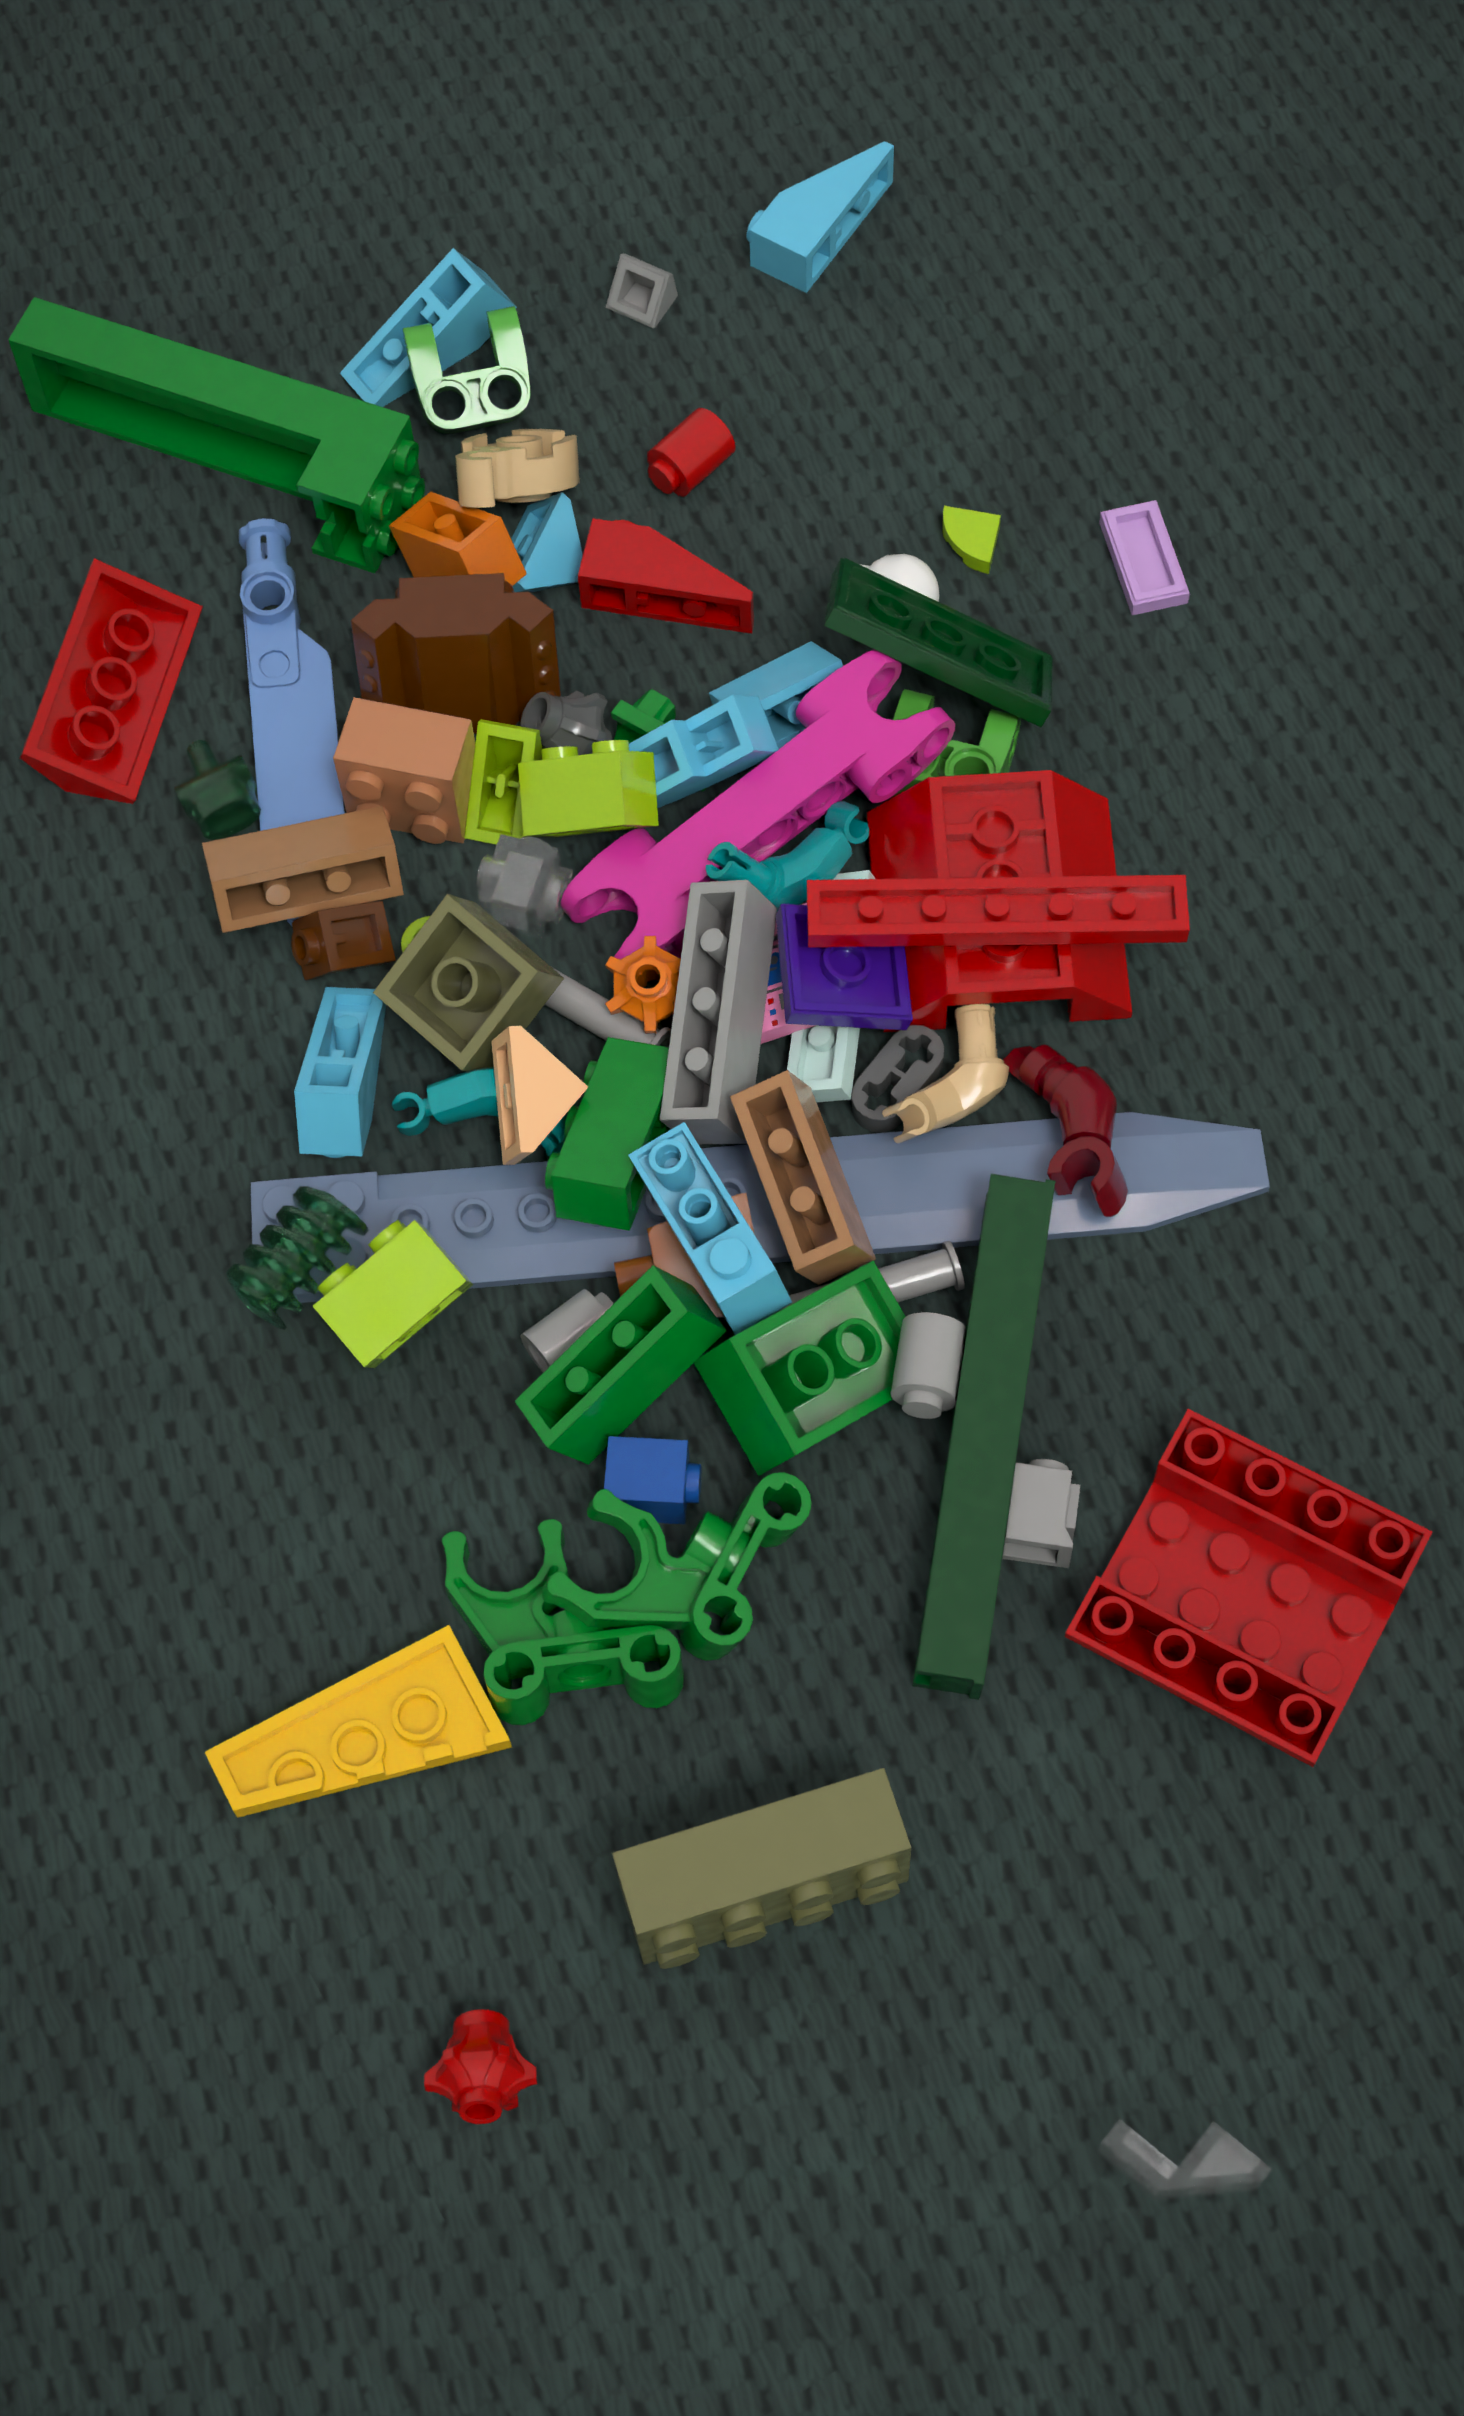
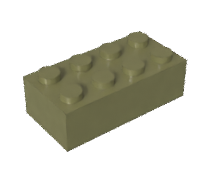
(764, 1869)

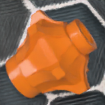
(632, 975)

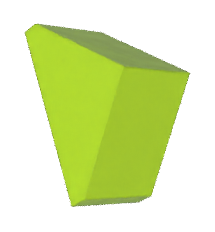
(495, 785)

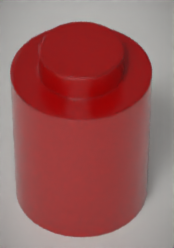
(690, 452)

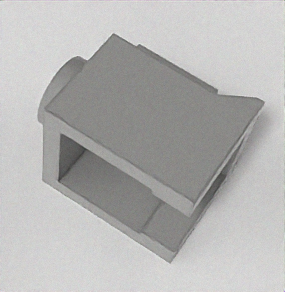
(1042, 1514)

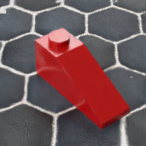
(650, 576)

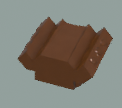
(457, 648)

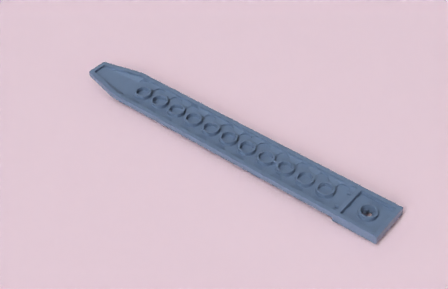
(908, 1194)

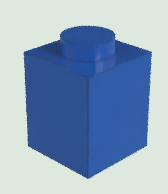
(653, 1476)

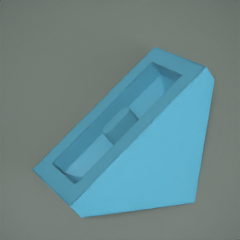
(548, 545)

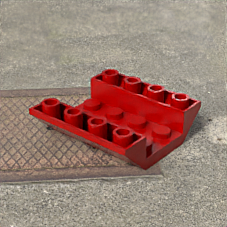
(1002, 829)
(1250, 1587)

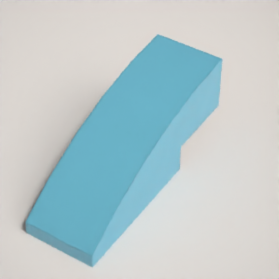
(707, 746)

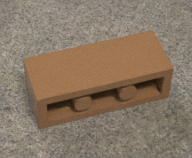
(303, 868)
(802, 1178)

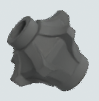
(567, 720)

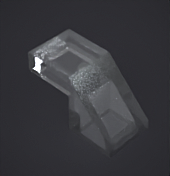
(1212, 2166)

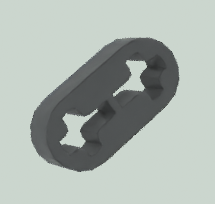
(887, 1070)

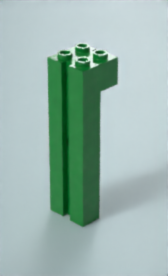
(228, 417)

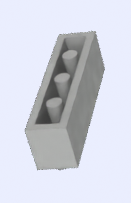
(718, 1008)

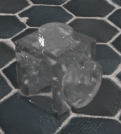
(523, 884)

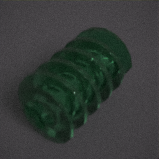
(292, 1252)

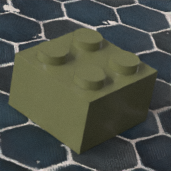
(466, 982)

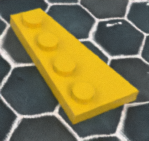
(371, 1727)

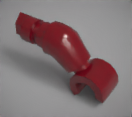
(1086, 1120)

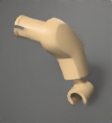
(966, 1086)

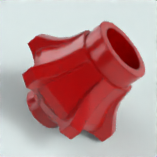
(481, 2068)

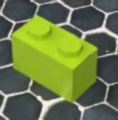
(589, 791)

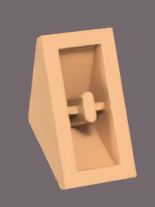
(530, 1092)

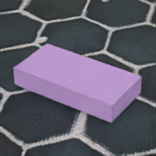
(1144, 557)

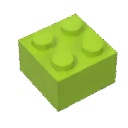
(391, 1292)

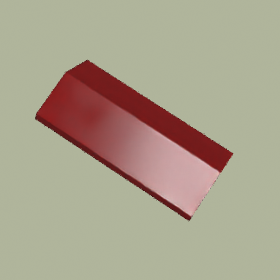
(110, 685)

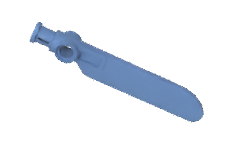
(287, 689)

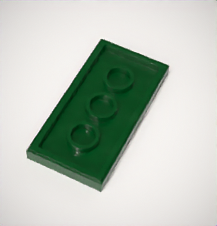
(940, 641)

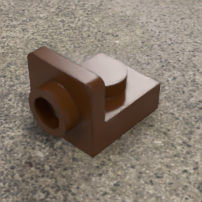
(342, 939)

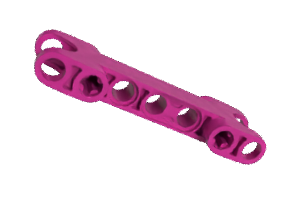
(836, 753)

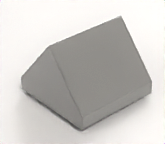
(641, 291)

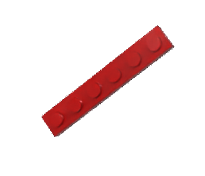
(997, 911)

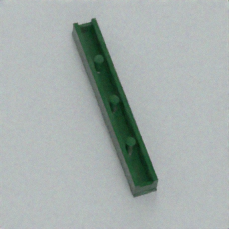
(984, 1437)

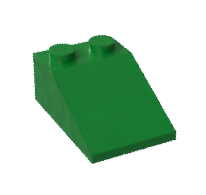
(807, 1368)

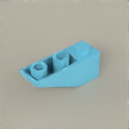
(710, 1228)

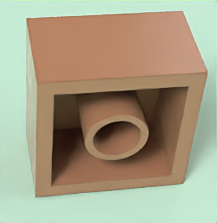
(410, 765)

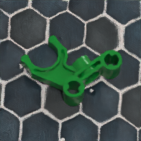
(703, 1579)
(558, 1649)

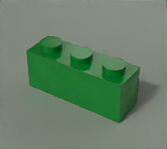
(617, 1115)
(620, 1365)

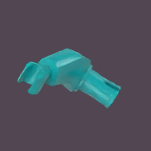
(785, 876)
(463, 1098)

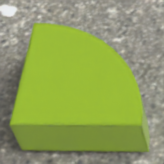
(972, 536)

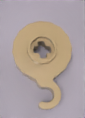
(516, 467)

